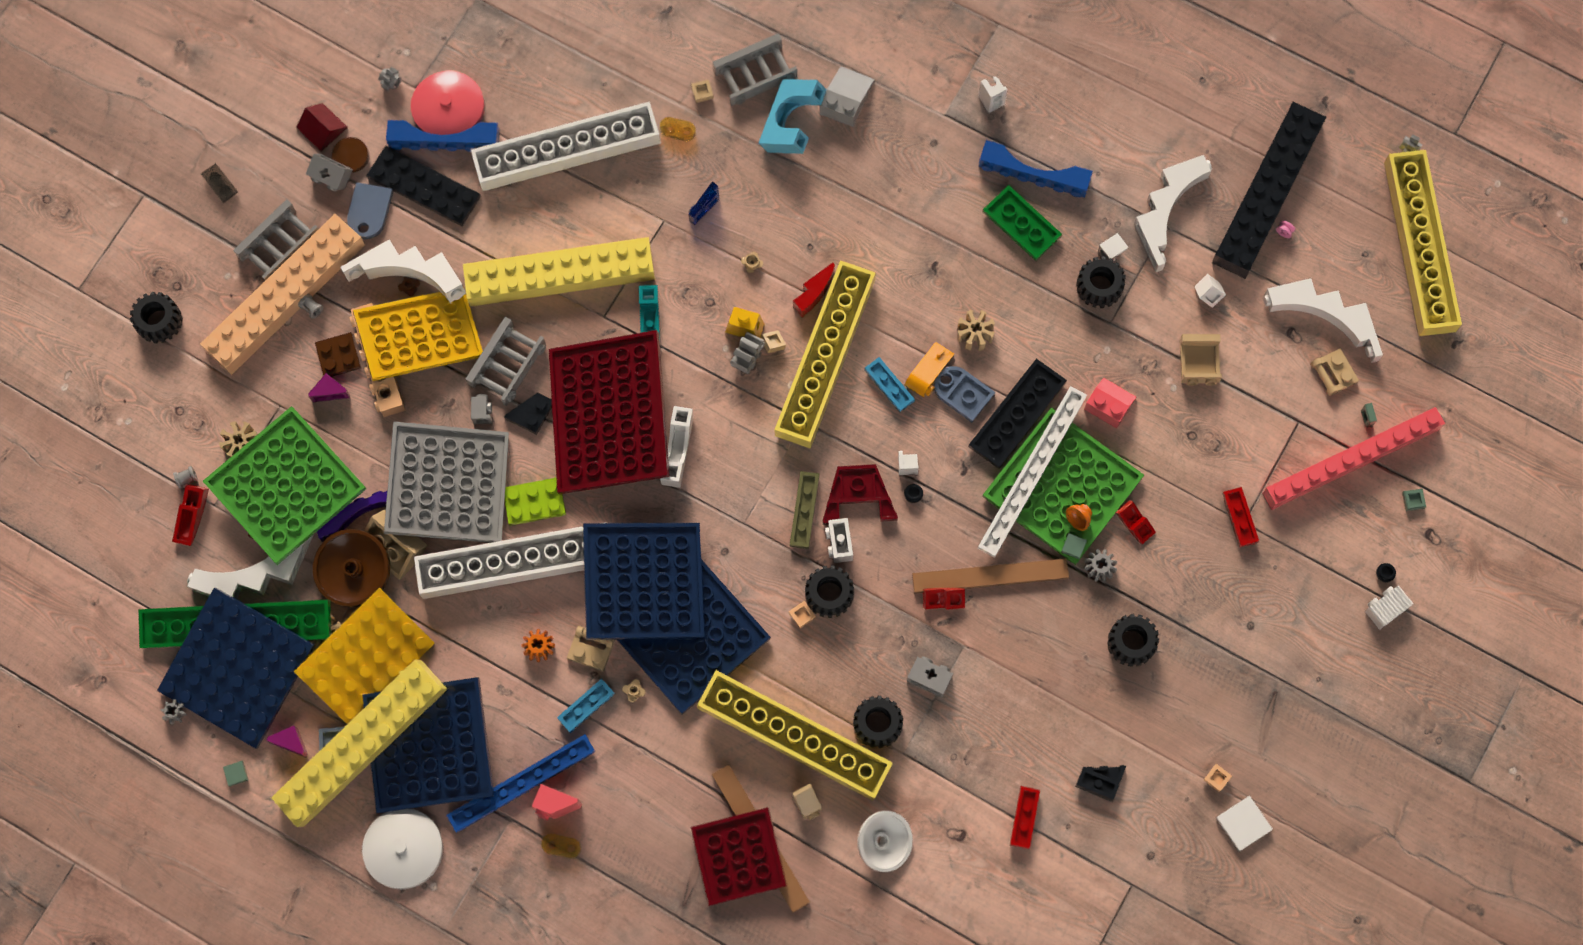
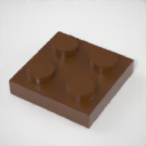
(338, 355)

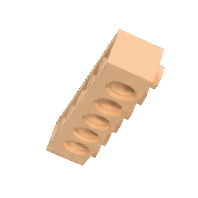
(393, 403)

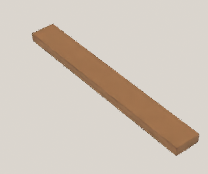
(992, 575)
(741, 804)

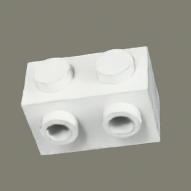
(840, 539)

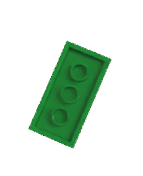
(1022, 223)

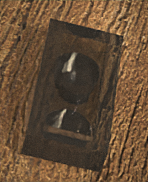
(219, 183)

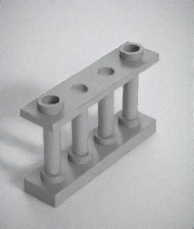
(754, 52)
(273, 225)
(496, 346)

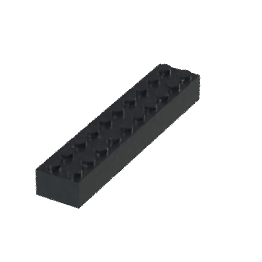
(1269, 190)

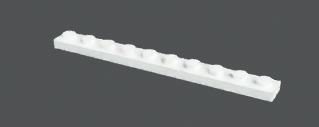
(1032, 472)

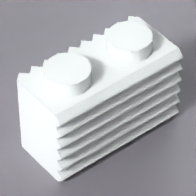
(1388, 607)

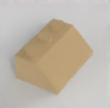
(399, 547)

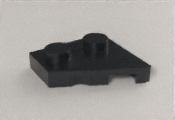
(531, 413)
(1101, 781)

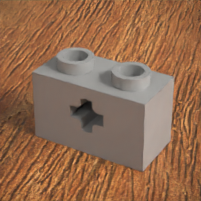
(338, 173)
(935, 685)

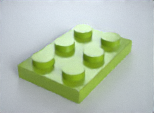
(533, 501)

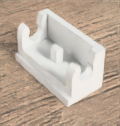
(992, 96)

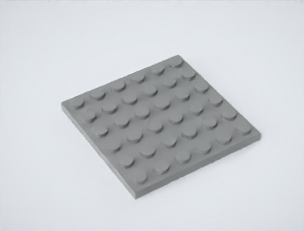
(446, 482)

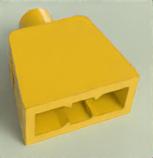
(744, 321)

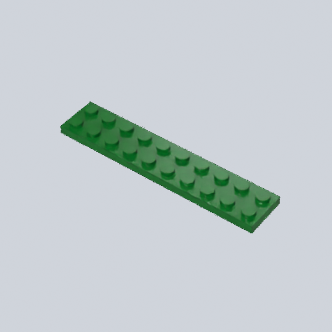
(171, 625)

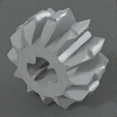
(1108, 565)

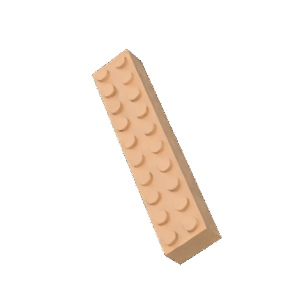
(279, 295)

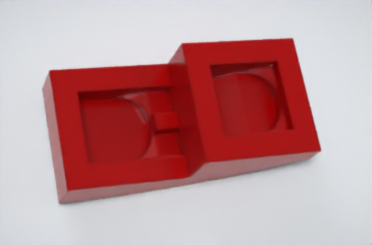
(1135, 522)
(944, 598)

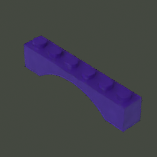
(352, 512)

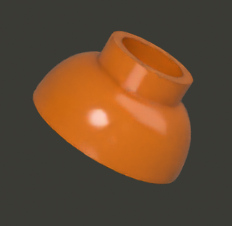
(1079, 516)

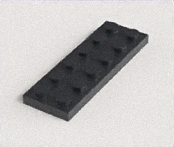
(423, 185)
(1017, 413)

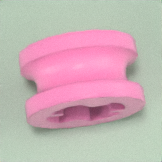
(1285, 229)

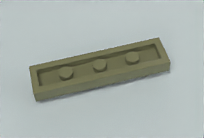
(804, 510)

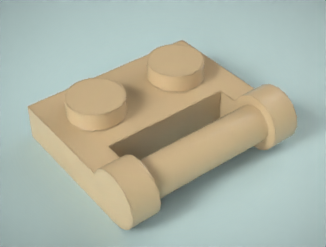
(1339, 369)
(588, 654)

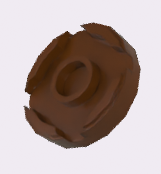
(351, 153)

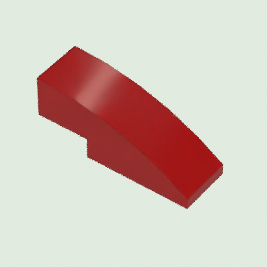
(814, 290)
(190, 514)

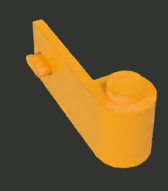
(928, 369)

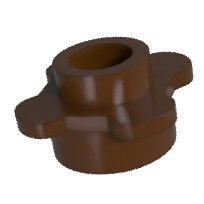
(409, 290)

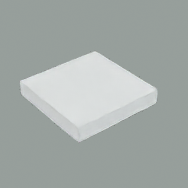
(1244, 823)

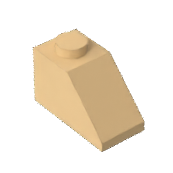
(807, 802)

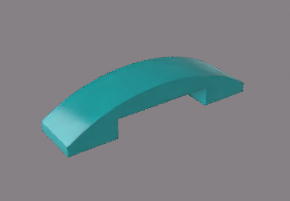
(649, 308)

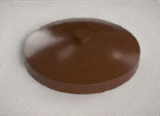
(351, 567)

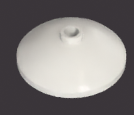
(894, 842)

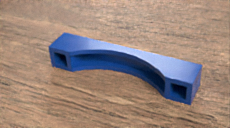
(403, 135)
(1070, 180)

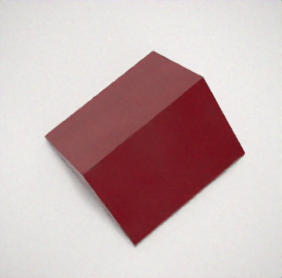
(320, 126)

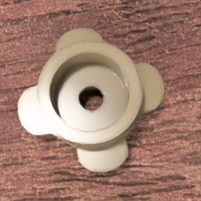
(753, 256)
(632, 696)

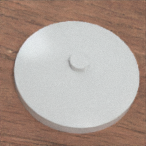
(402, 848)

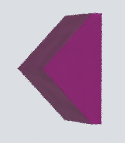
(327, 390)
(290, 740)

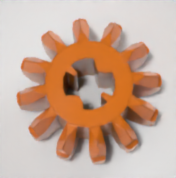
(532, 650)

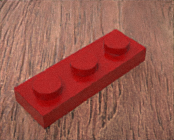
(1240, 517)
(1024, 817)

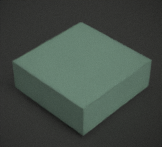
(1368, 415)
(1414, 499)
(1074, 546)
(235, 773)

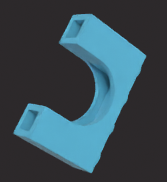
(790, 96)

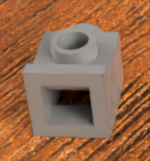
(481, 409)

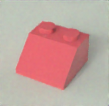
(1109, 402)
(554, 803)

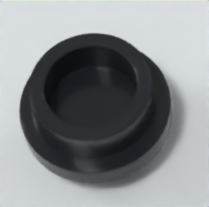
(913, 493)
(1385, 572)

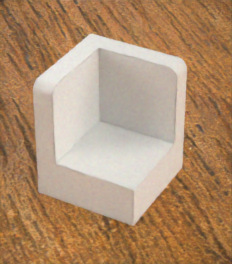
(1112, 247)
(1210, 290)
(907, 464)

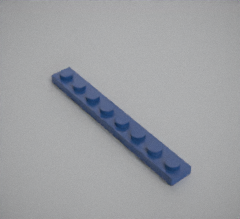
(521, 783)

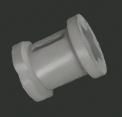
(310, 306)
(185, 477)

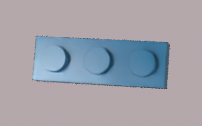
(889, 384)
(586, 705)

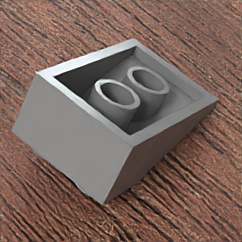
(846, 96)

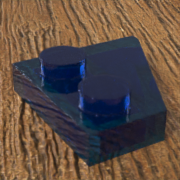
(704, 204)

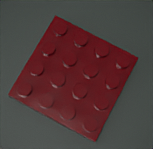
(739, 856)

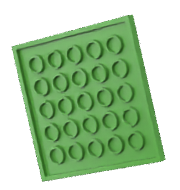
(1076, 475)
(284, 485)

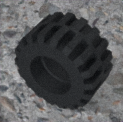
(1104, 268)
(149, 305)
(829, 575)
(1144, 628)
(883, 705)

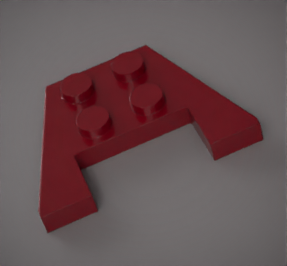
(858, 485)

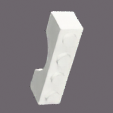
(678, 444)

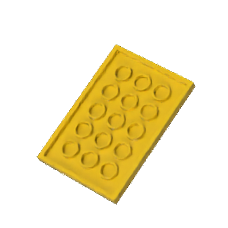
(416, 334)
(363, 655)

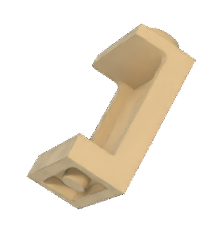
(1200, 359)

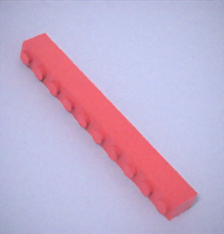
(1353, 458)

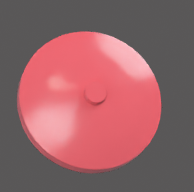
(447, 103)

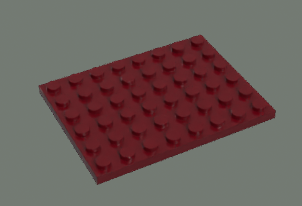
(608, 412)

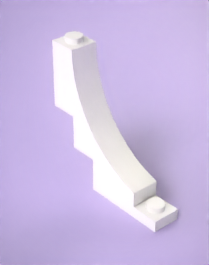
(1153, 225)
(386, 261)
(1352, 320)
(252, 578)

